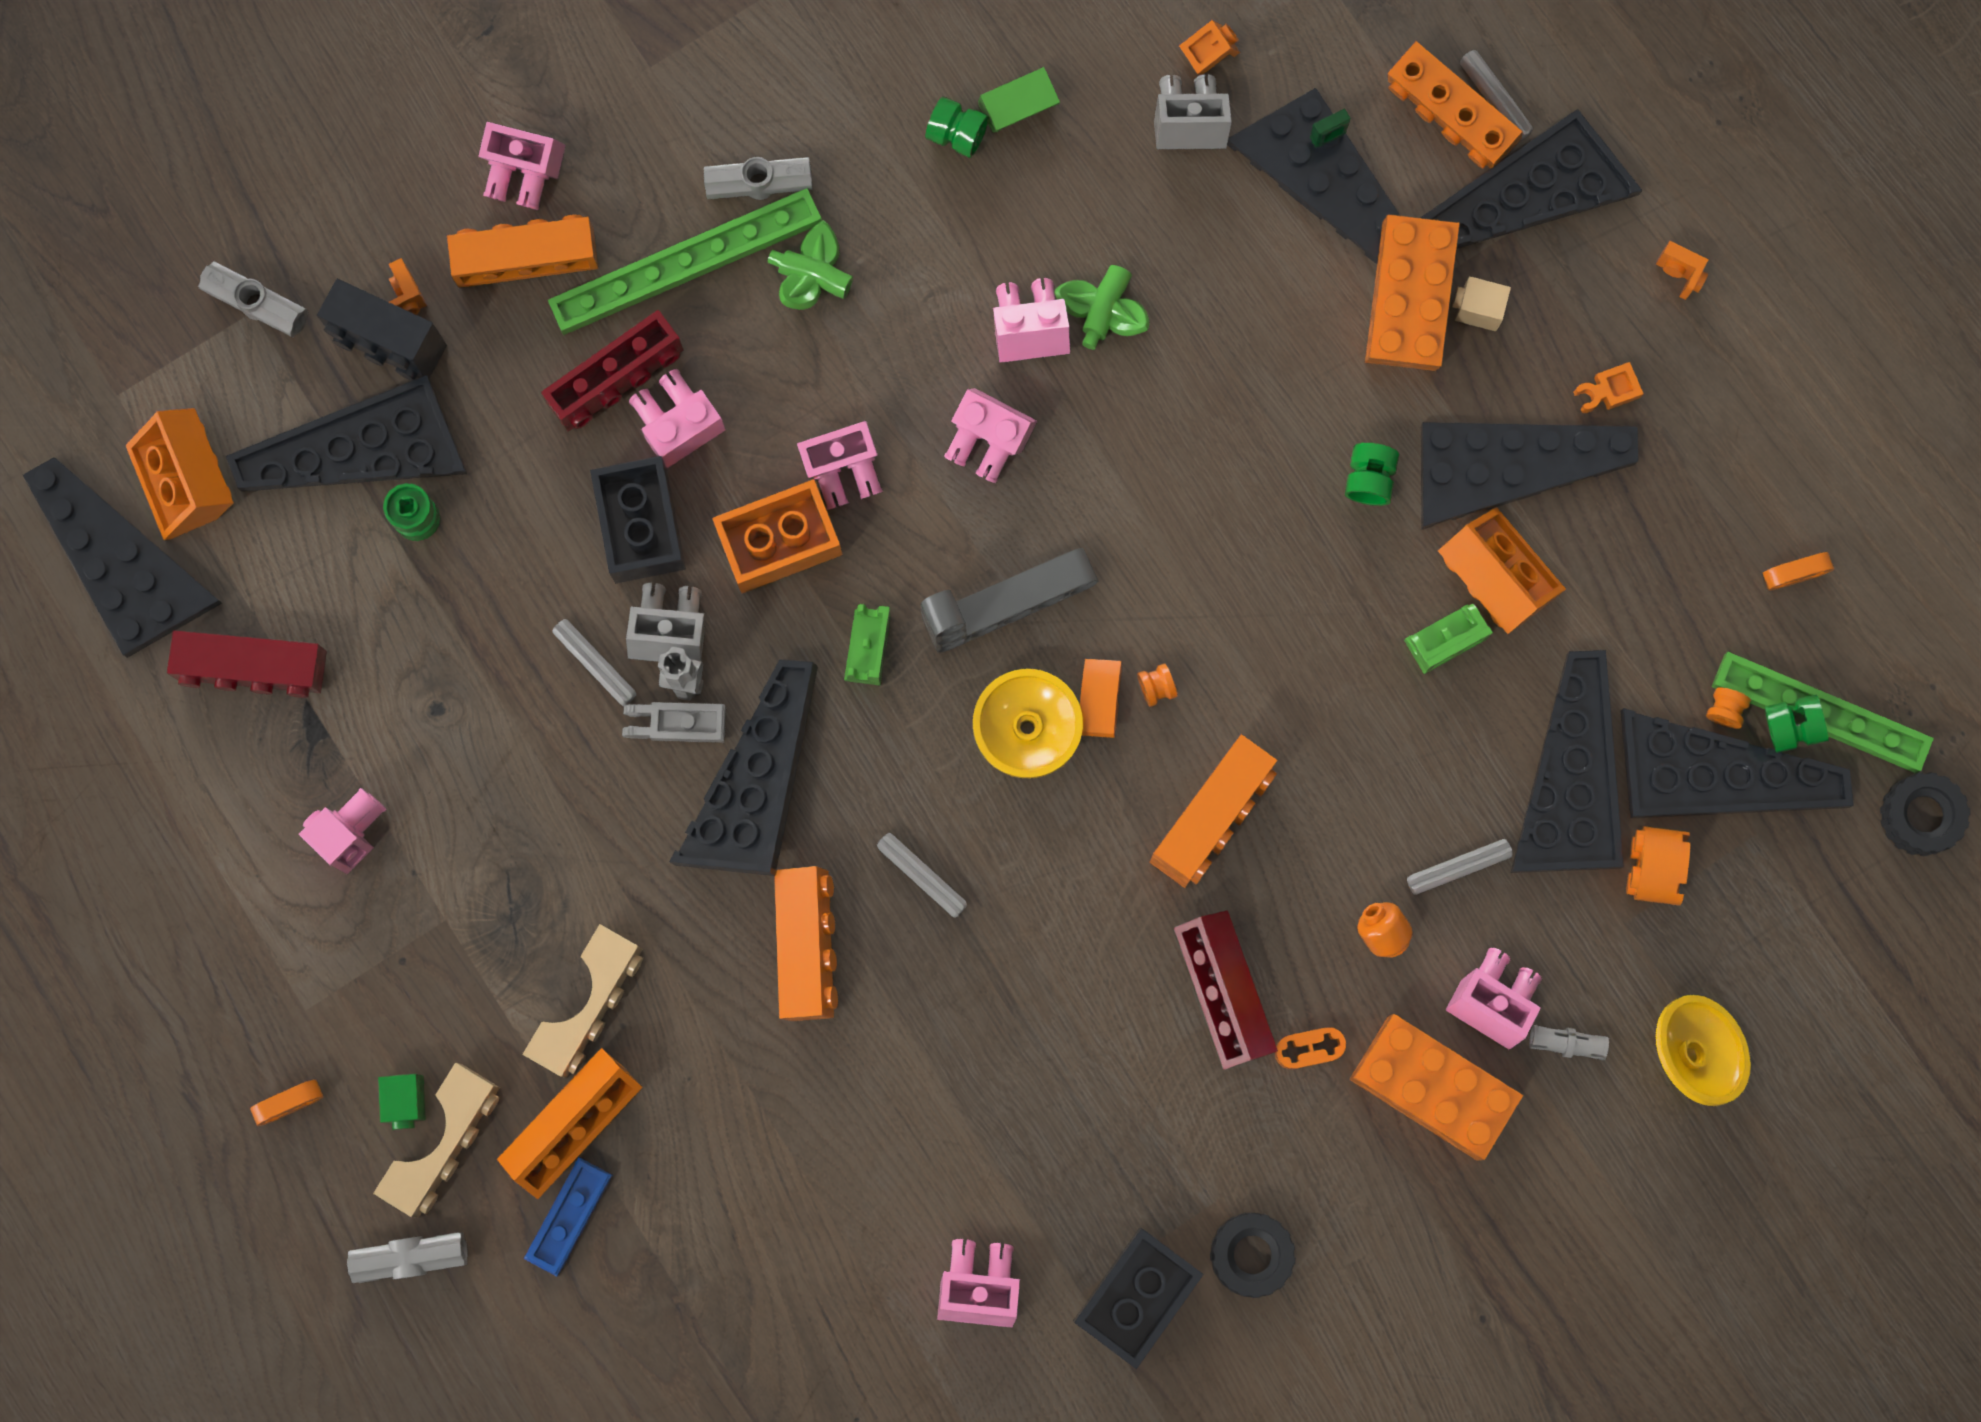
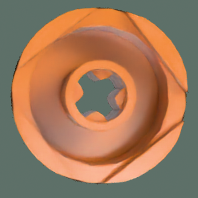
(1660, 865)

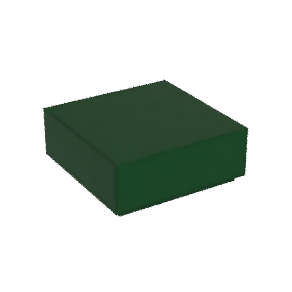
(1330, 128)

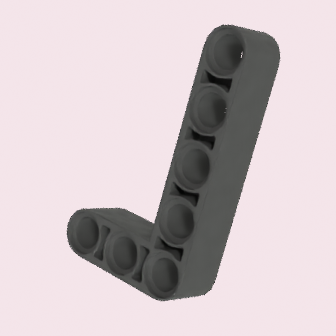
(961, 621)

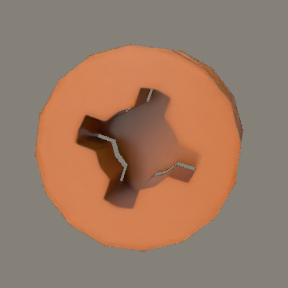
(1157, 685)
(1728, 708)

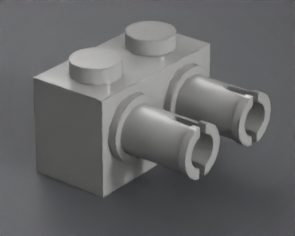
(1191, 119)
(657, 630)

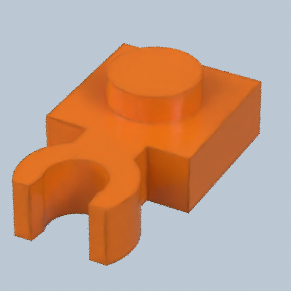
(1613, 387)

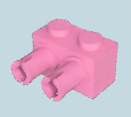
(516, 149)
(1030, 328)
(994, 421)
(681, 428)
(841, 448)
(340, 834)
(1492, 1006)
(979, 1297)

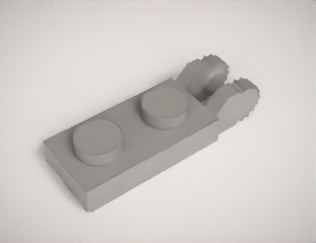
(678, 722)

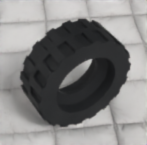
(1945, 794)
(1281, 1255)

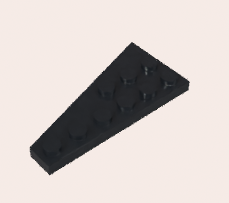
(1326, 179)
(1543, 181)
(370, 441)
(1497, 464)
(125, 573)
(1707, 773)
(753, 789)
(1574, 795)

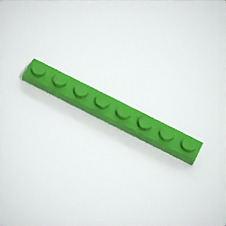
(684, 261)

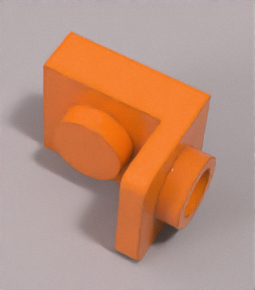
(1210, 46)
(1684, 263)
(408, 293)

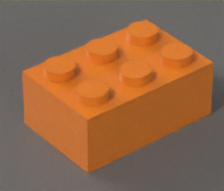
(777, 536)

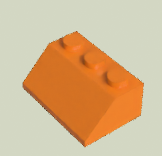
(179, 472)
(1501, 570)

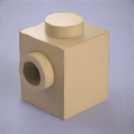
(1481, 303)

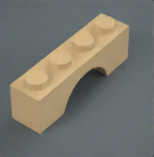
(561, 1043)
(464, 1100)

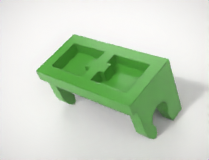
(1018, 100)
(1448, 638)
(868, 645)

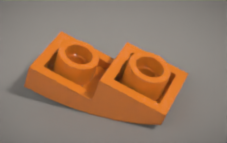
(1100, 697)

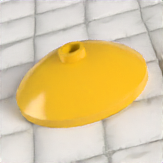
(1031, 698)
(1703, 1050)

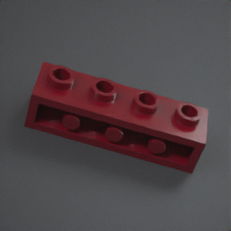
(613, 371)
(247, 663)
(1225, 989)

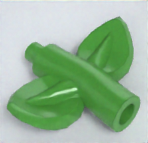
(811, 269)
(1104, 306)

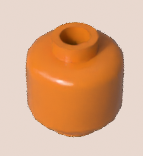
(1385, 929)

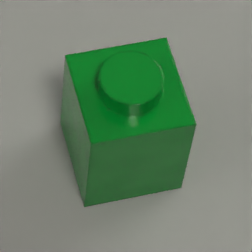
(402, 1100)

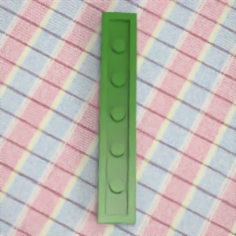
(1843, 719)

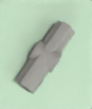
(734, 179)
(236, 291)
(680, 673)
(407, 1257)

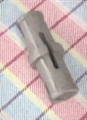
(1569, 1042)

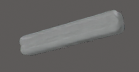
(1494, 91)
(594, 662)
(1459, 866)
(922, 875)

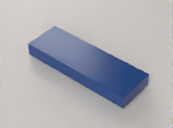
(568, 1216)

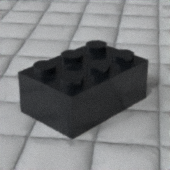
(381, 331)
(637, 519)
(1138, 1298)

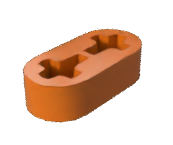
(1798, 571)
(1312, 1057)
(286, 1102)

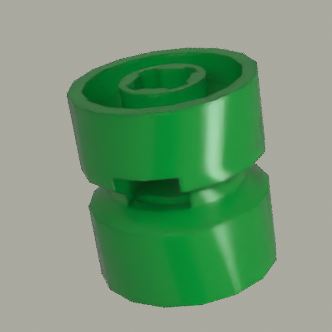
(952, 125)
(1372, 469)
(411, 512)
(1782, 724)

